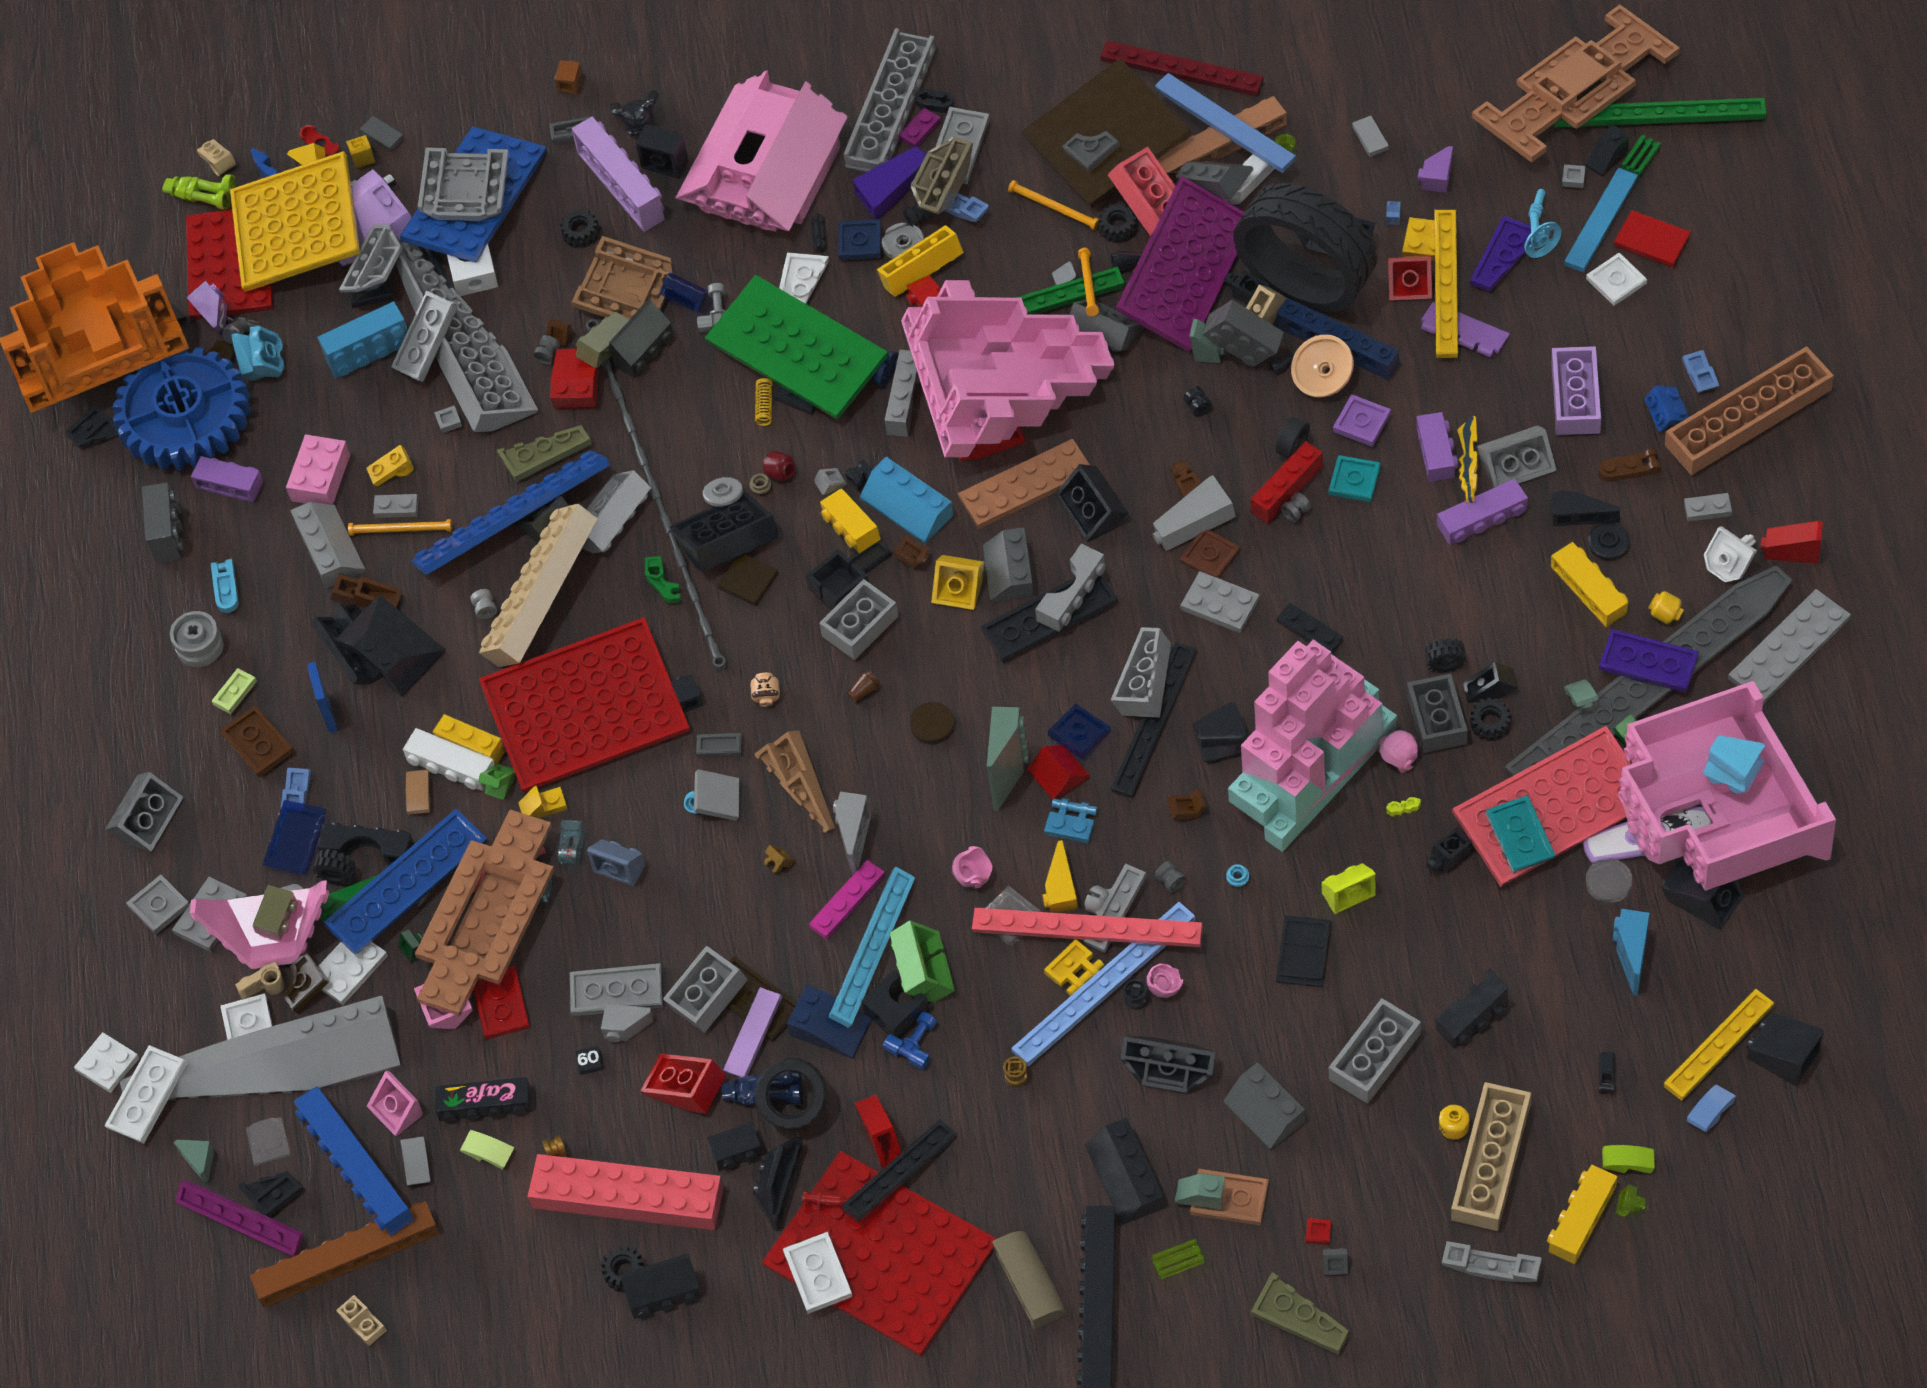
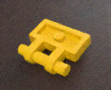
(1069, 963)

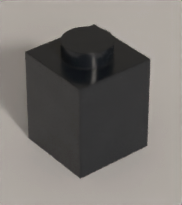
(687, 693)

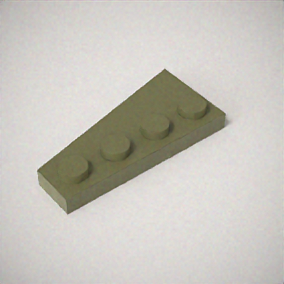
(535, 456)
(1289, 1311)

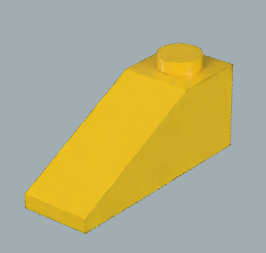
(1059, 886)

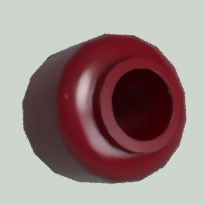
(778, 466)

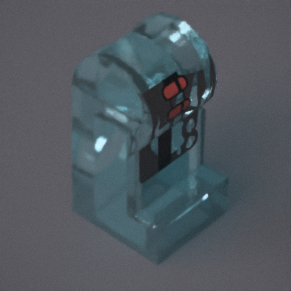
(570, 842)

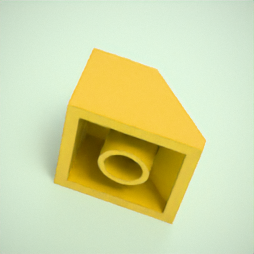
(957, 581)

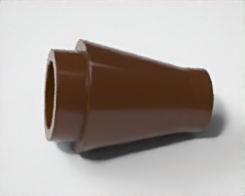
(863, 686)

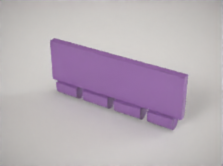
(1470, 332)

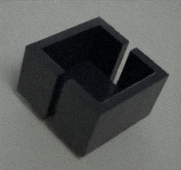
(833, 578)

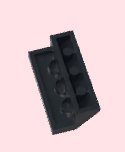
(354, 665)

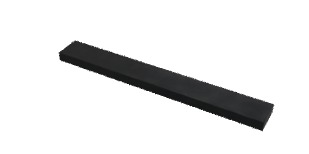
(1151, 727)

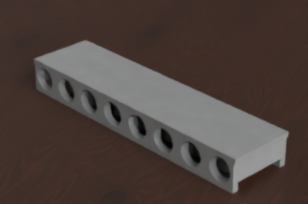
(889, 101)

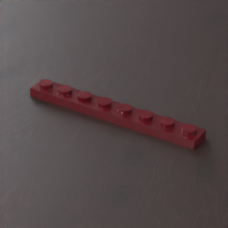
(1183, 68)

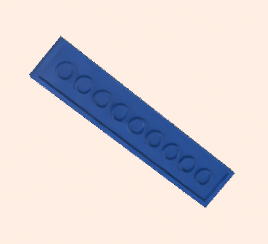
(515, 509)

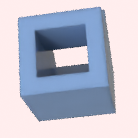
(1393, 213)

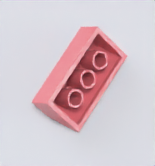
(1143, 187)

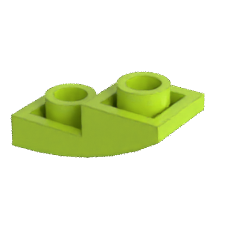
(1625, 1157)

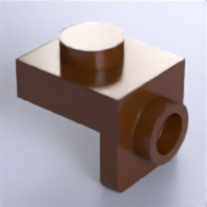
(911, 552)
(1187, 805)

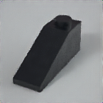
(1580, 509)

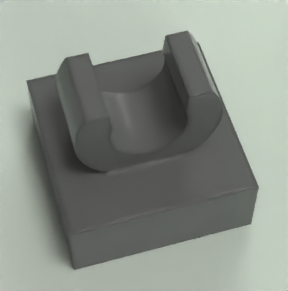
(1335, 1261)

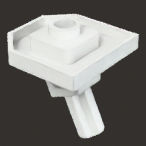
(1728, 555)

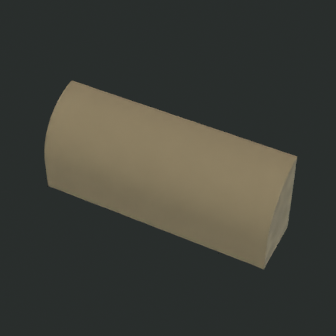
(1029, 1278)

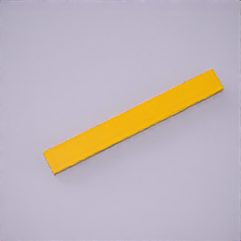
(1446, 284)

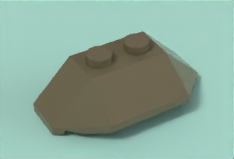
(942, 175)

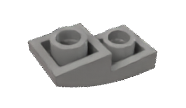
(415, 1161)

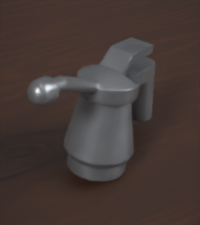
(237, 326)

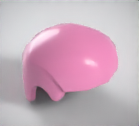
(1164, 980)

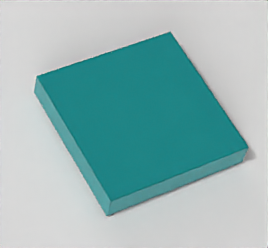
(1354, 478)

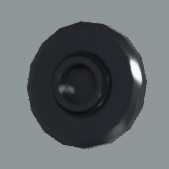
(1608, 541)

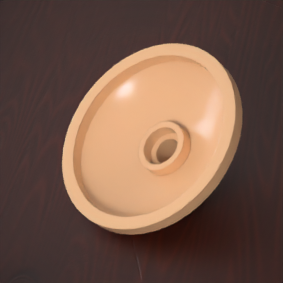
(1314, 358)

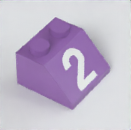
(210, 304)

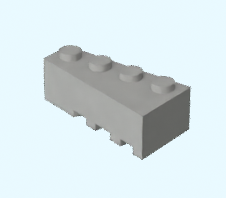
(1144, 675)

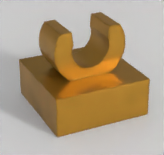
(779, 856)

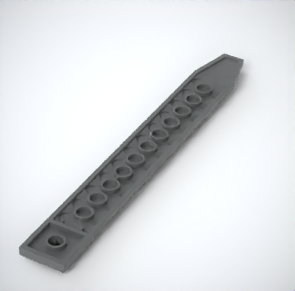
(1706, 632)

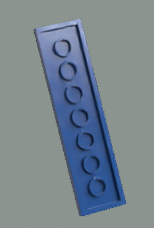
(403, 883)

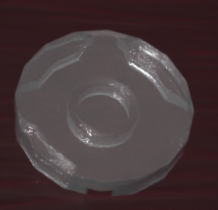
(1608, 880)

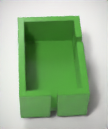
(914, 945)

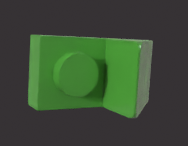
(497, 780)

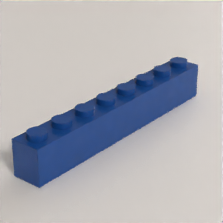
(353, 1160)

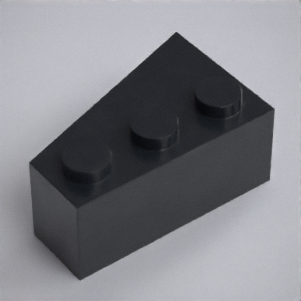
(1474, 1012)

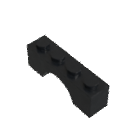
(347, 838)

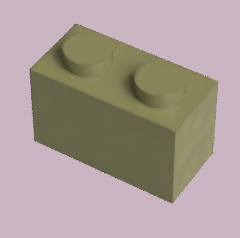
(274, 912)

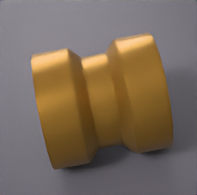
(1015, 1077)

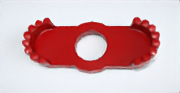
(310, 135)

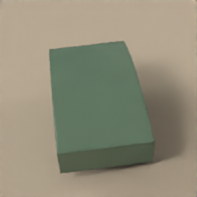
(1581, 694)

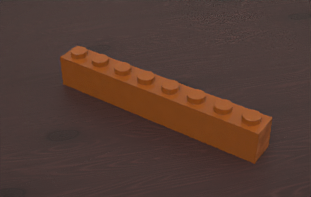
(339, 1257)

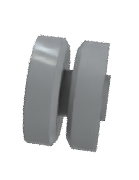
(196, 639)

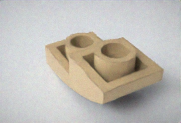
(361, 1320)

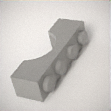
(899, 408)
(1057, 608)

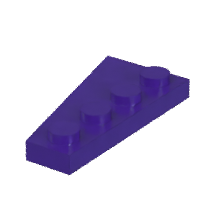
(1501, 253)

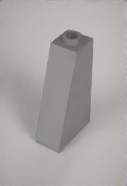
(1198, 511)

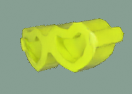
(1408, 806)

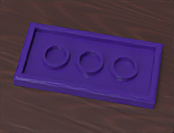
(1648, 660)

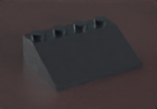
(725, 532)

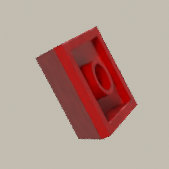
(1409, 278)
(1057, 771)

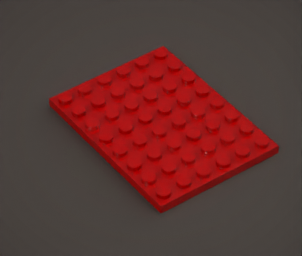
(584, 705)
(901, 1261)

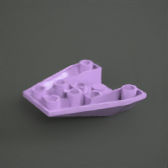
(376, 205)

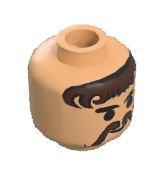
(765, 689)

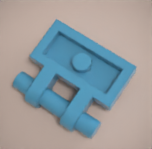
(1070, 827)

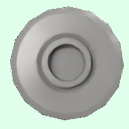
(722, 491)

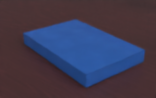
(322, 697)

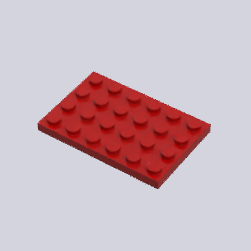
(214, 259)

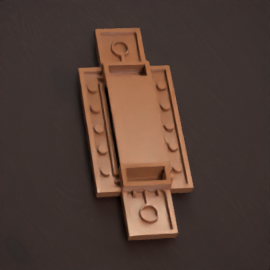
(494, 917)

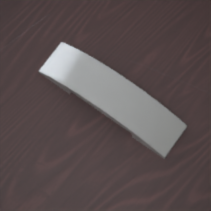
(1491, 1265)

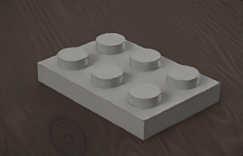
(1220, 602)
(194, 931)

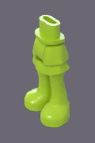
(190, 190)

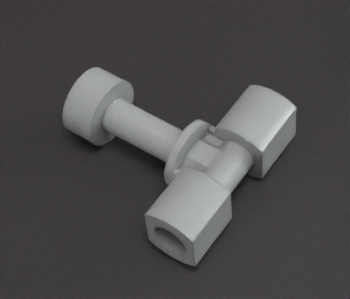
(706, 323)

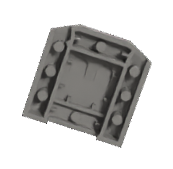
(463, 184)

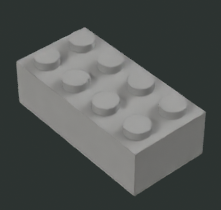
(1374, 1050)

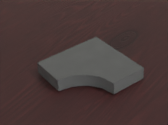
(1091, 150)

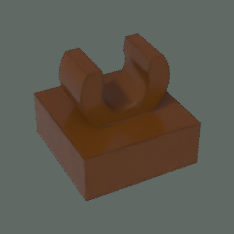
(559, 330)

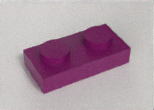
(919, 128)

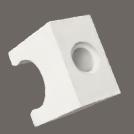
(473, 276)

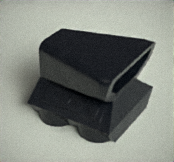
(1220, 733)

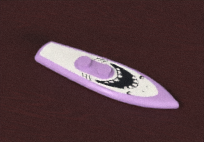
(1620, 844)

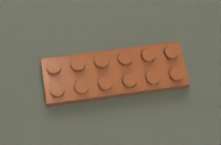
(1021, 484)

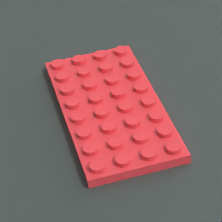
(1569, 791)

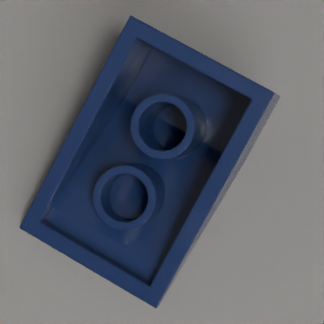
(812, 1024)

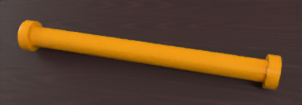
(1014, 187)
(1084, 255)
(400, 527)

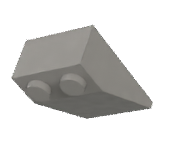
(853, 821)

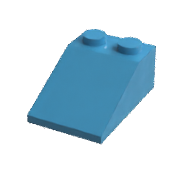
(1631, 938)

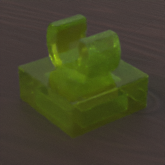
(1629, 1201)

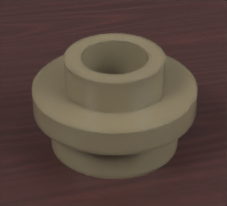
(757, 480)

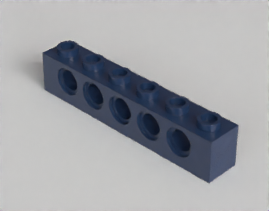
(1366, 351)

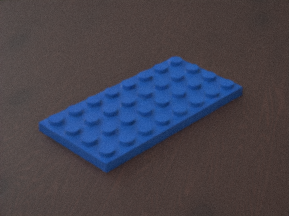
(470, 238)

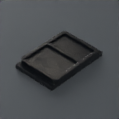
(1303, 951)

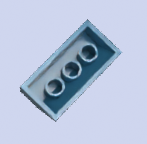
(906, 500)

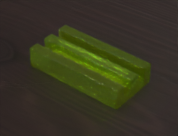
(1176, 1250)

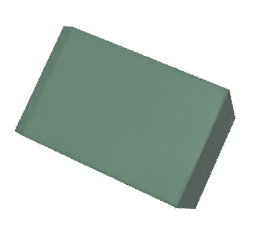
(198, 1155)

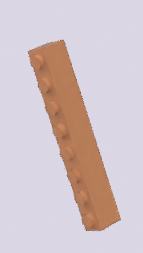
(1212, 145)

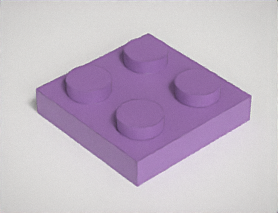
(1362, 420)

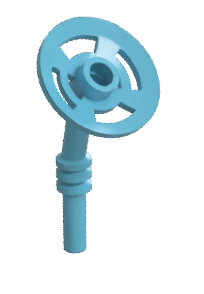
(1541, 233)

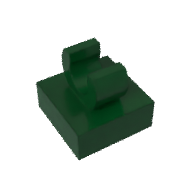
(408, 944)

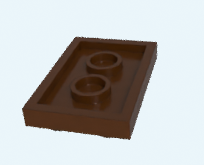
(256, 741)

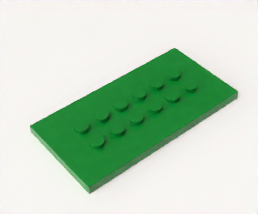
(796, 347)

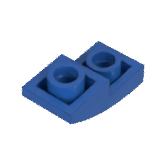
(263, 164)

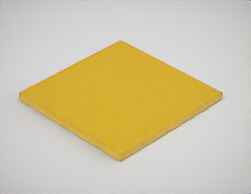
(294, 221)

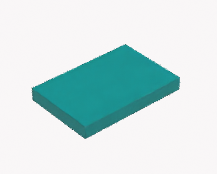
(1520, 834)

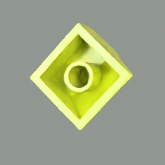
(1349, 887)

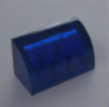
(683, 292)

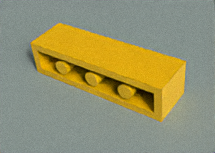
(920, 260)
(1589, 584)
(1582, 1214)

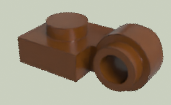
(1184, 479)

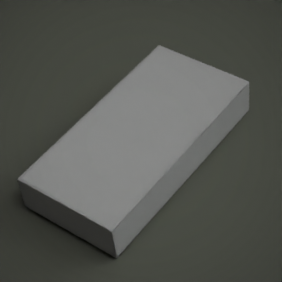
(1370, 136)

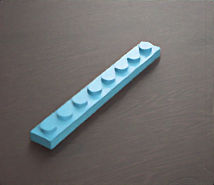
(871, 947)

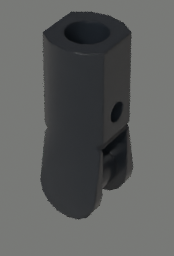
(1606, 1071)

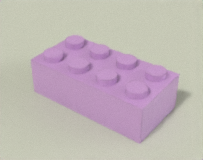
(1576, 390)

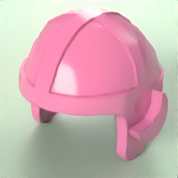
(1399, 749)
(972, 867)

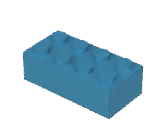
(363, 340)

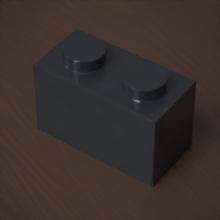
(735, 1146)

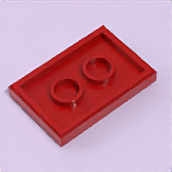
(1652, 238)
(501, 1005)

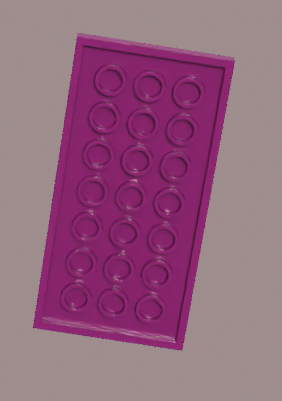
(1182, 263)

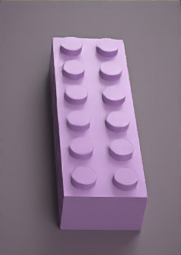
(618, 173)

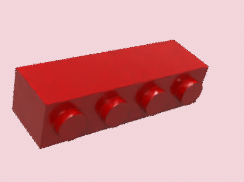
(1286, 482)

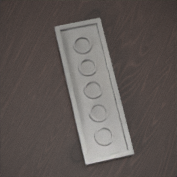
(1791, 644)

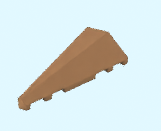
(793, 767)

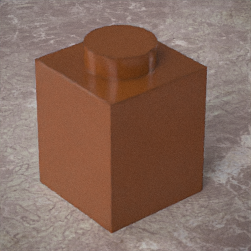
(568, 77)

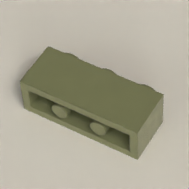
(594, 346)

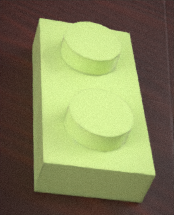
(234, 691)

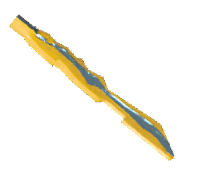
(1469, 460)

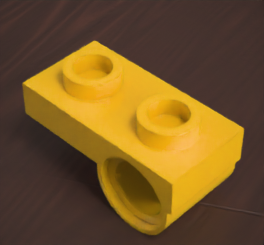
(393, 463)

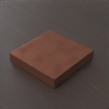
(1210, 554)

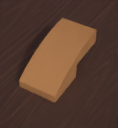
(417, 792)

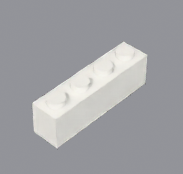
(446, 758)

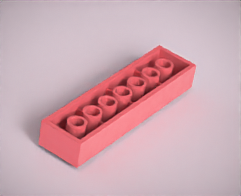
(626, 1192)

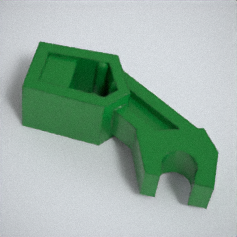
(658, 582)

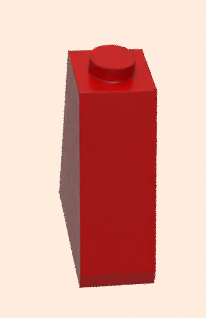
(1793, 542)
(878, 1130)

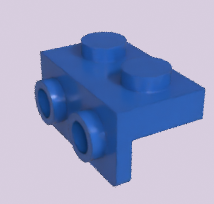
(1666, 407)

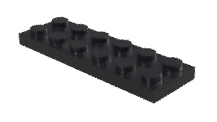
(1021, 631)

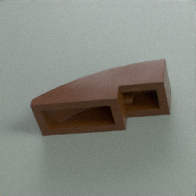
(362, 591)

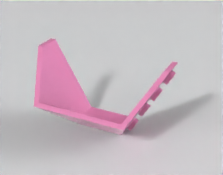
(233, 921)

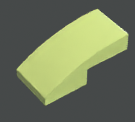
(486, 1148)

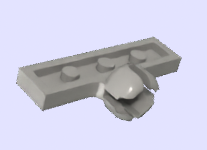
(1114, 901)

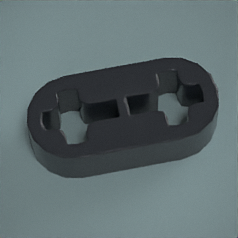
(934, 100)

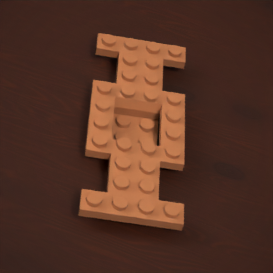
(1566, 73)

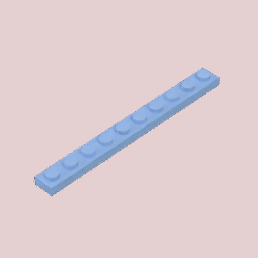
(1092, 993)

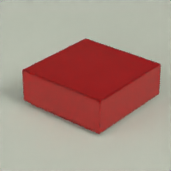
(1318, 1231)

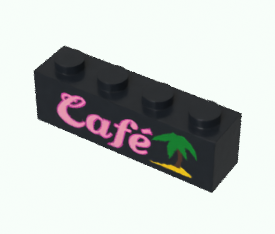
(483, 1099)

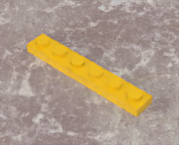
(1718, 1044)

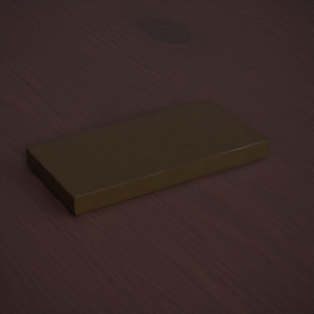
(743, 1000)

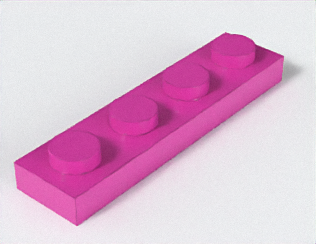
(847, 899)

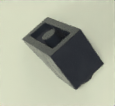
(1608, 150)
(1491, 682)

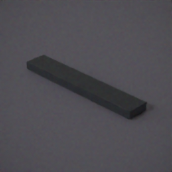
(899, 1171)

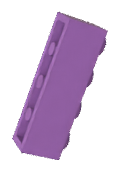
(1487, 510)

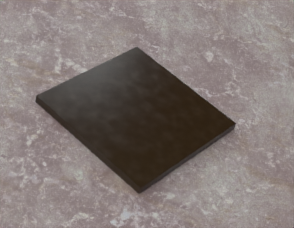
(1111, 103)

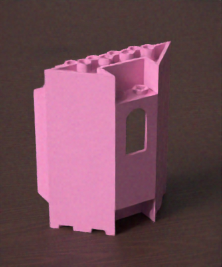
(788, 166)

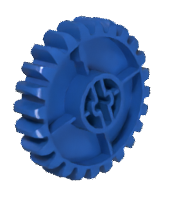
(213, 403)

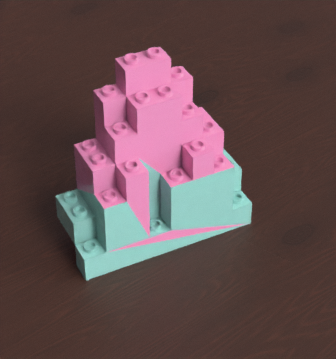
(1309, 740)

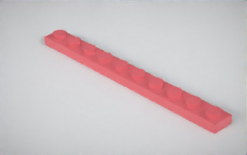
(1087, 927)

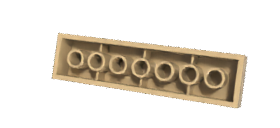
(537, 585)

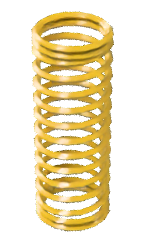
(757, 410)

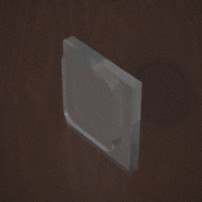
(268, 1140)

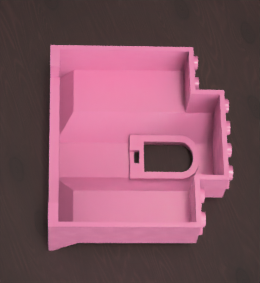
(1748, 829)

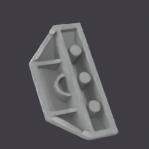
(374, 261)

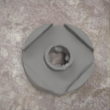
(898, 232)

